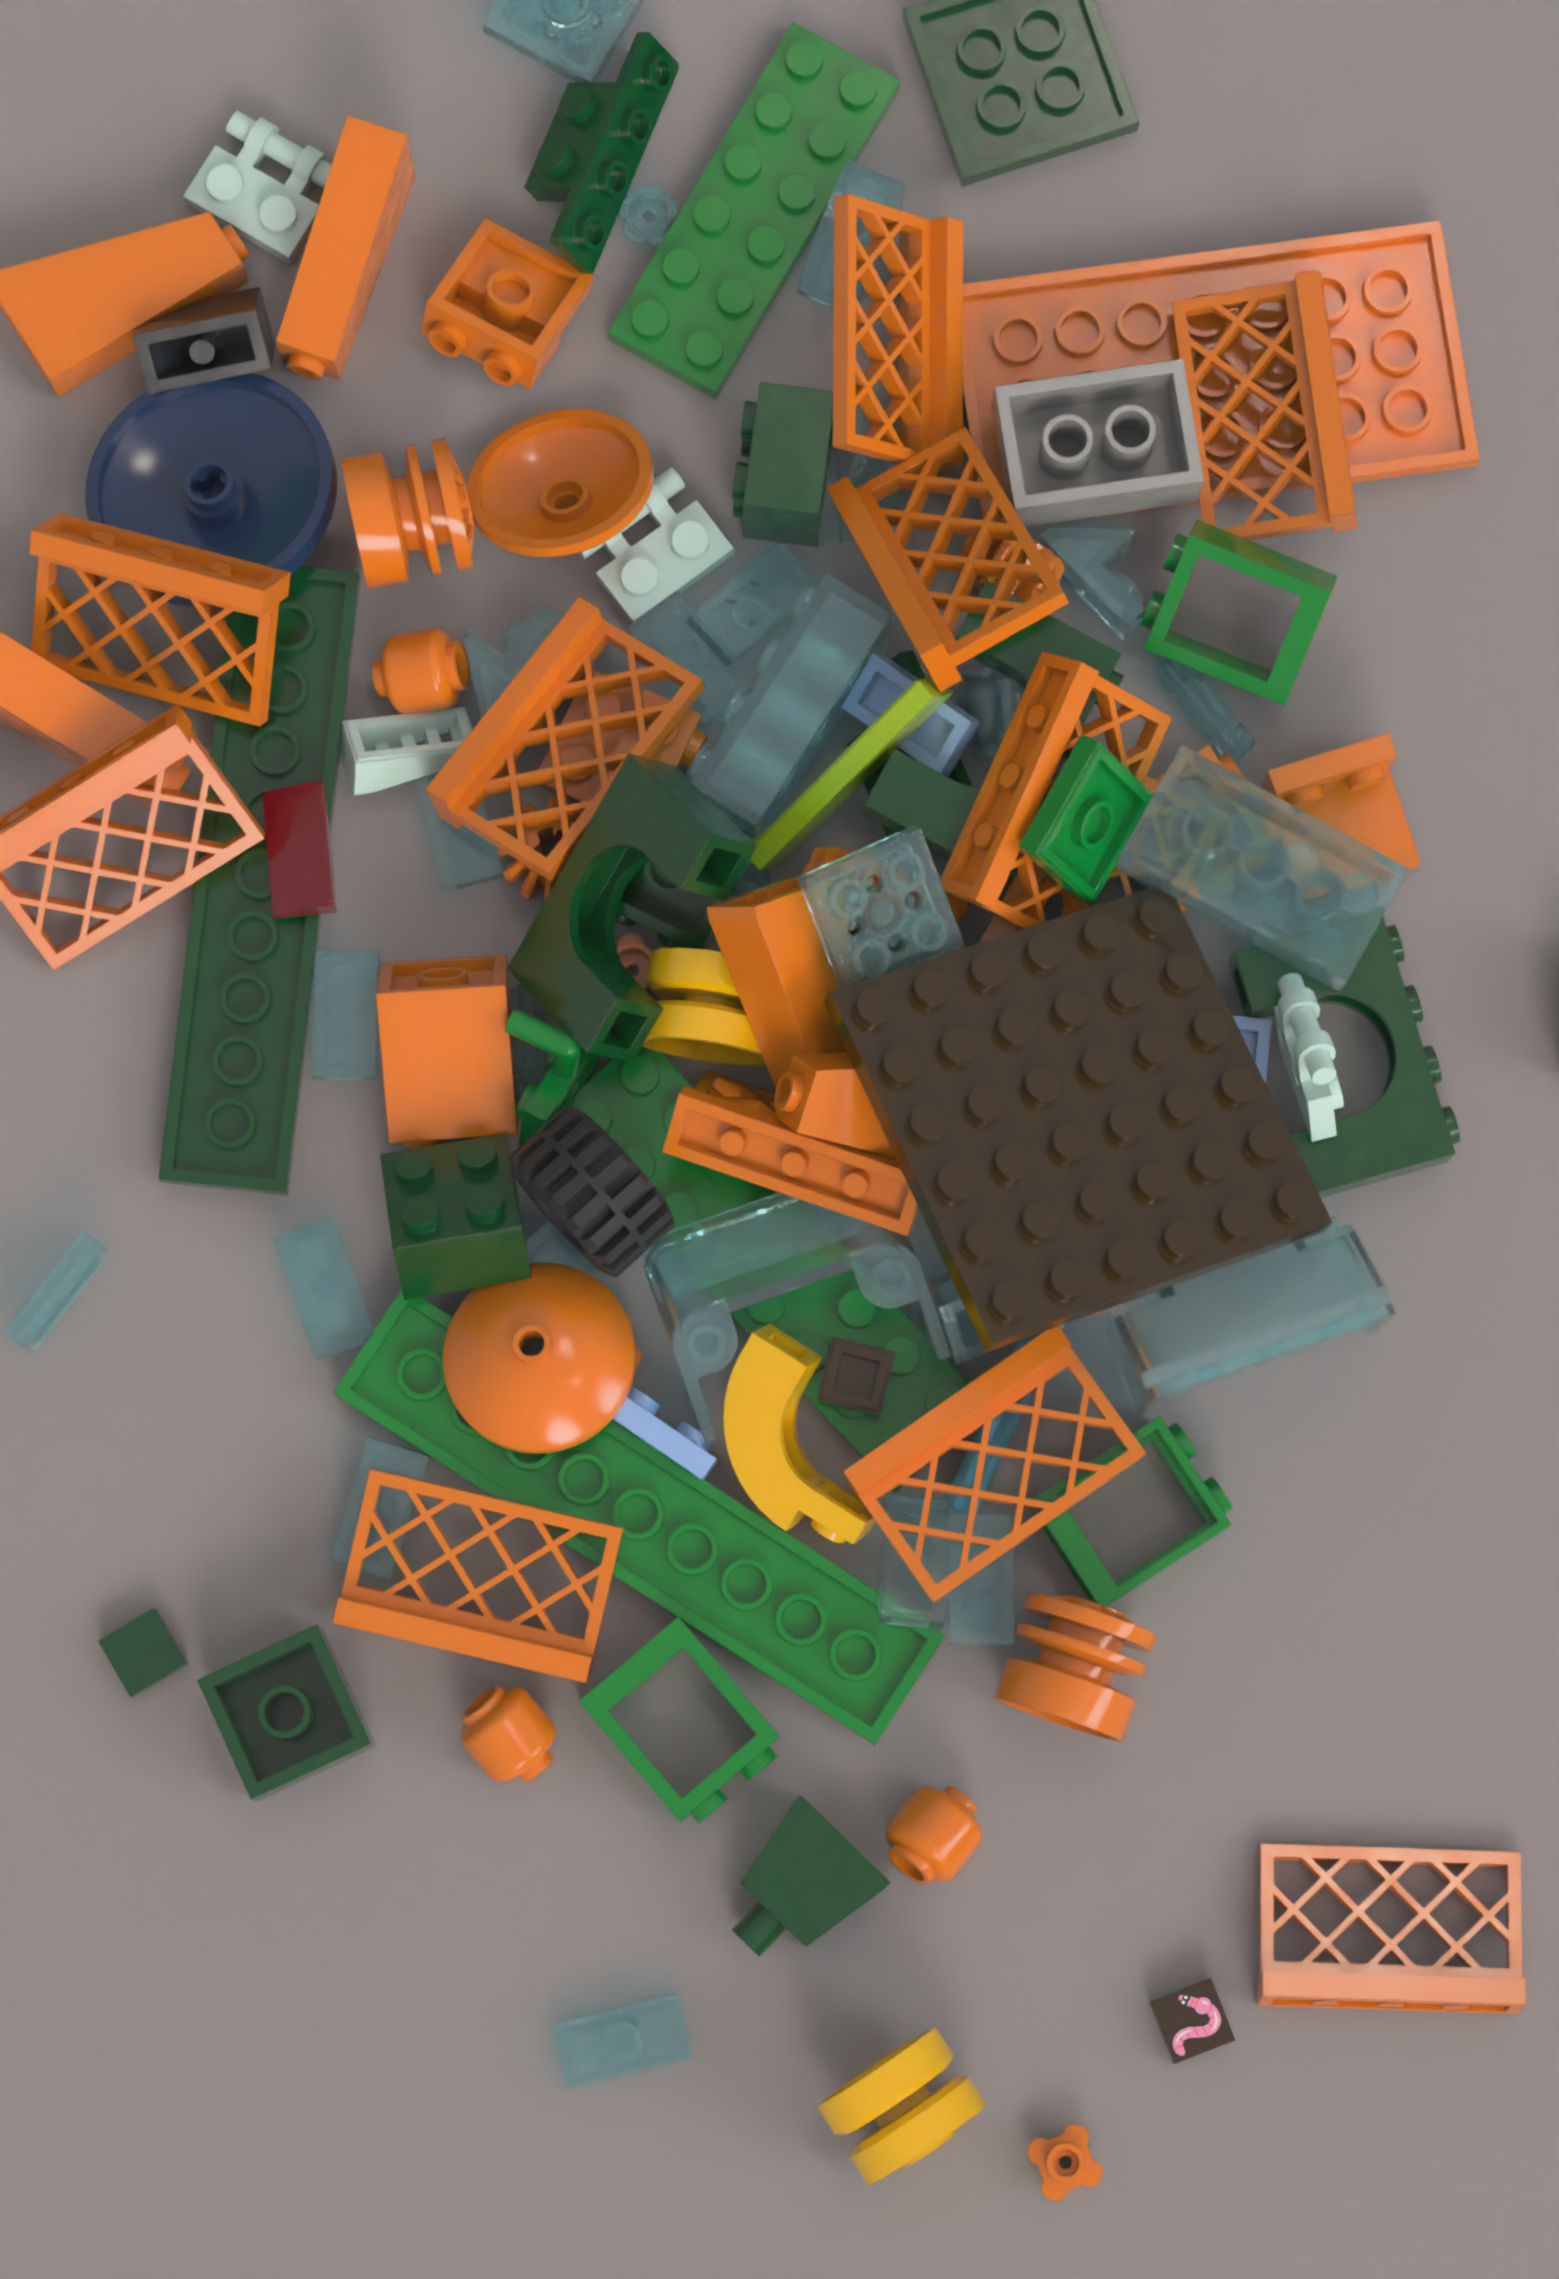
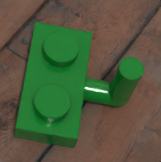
(567, 1068)

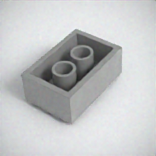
(1098, 443)

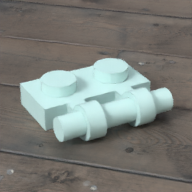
(252, 202)
(665, 560)
(1307, 1056)

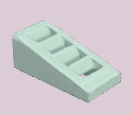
(385, 752)

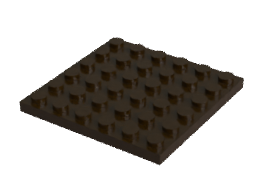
(1076, 1115)

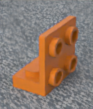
(1352, 794)

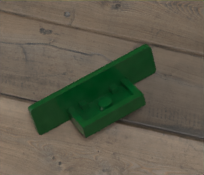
(598, 147)

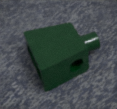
(805, 1881)

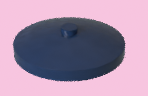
(219, 470)

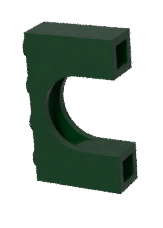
(924, 798)
(571, 946)
(1407, 1124)

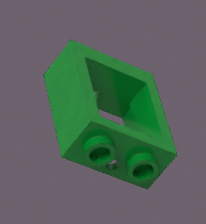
(1258, 562)
(1204, 1497)
(638, 1670)

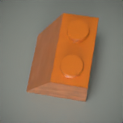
(446, 1049)

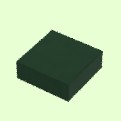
(143, 1652)

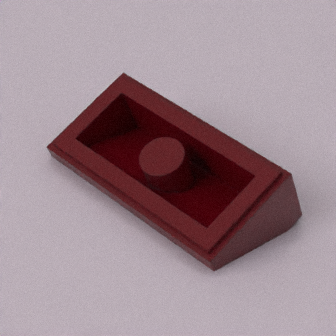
(299, 850)

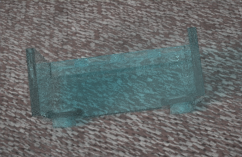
(761, 1253)
(1246, 1315)

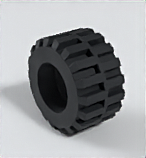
(591, 1191)

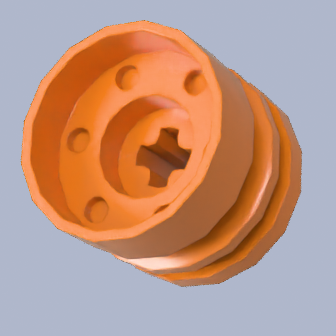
(408, 513)
(1075, 1666)

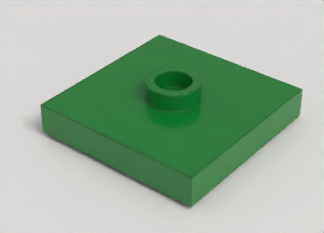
(1086, 820)

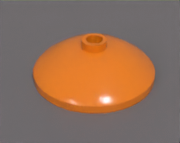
(560, 482)
(549, 1397)

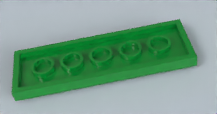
(753, 210)

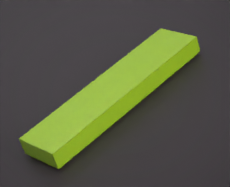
(848, 772)

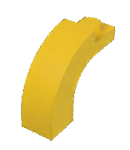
(765, 1442)

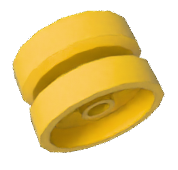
(700, 1010)
(906, 2112)

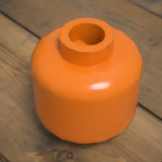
(421, 671)
(508, 1734)
(933, 1834)

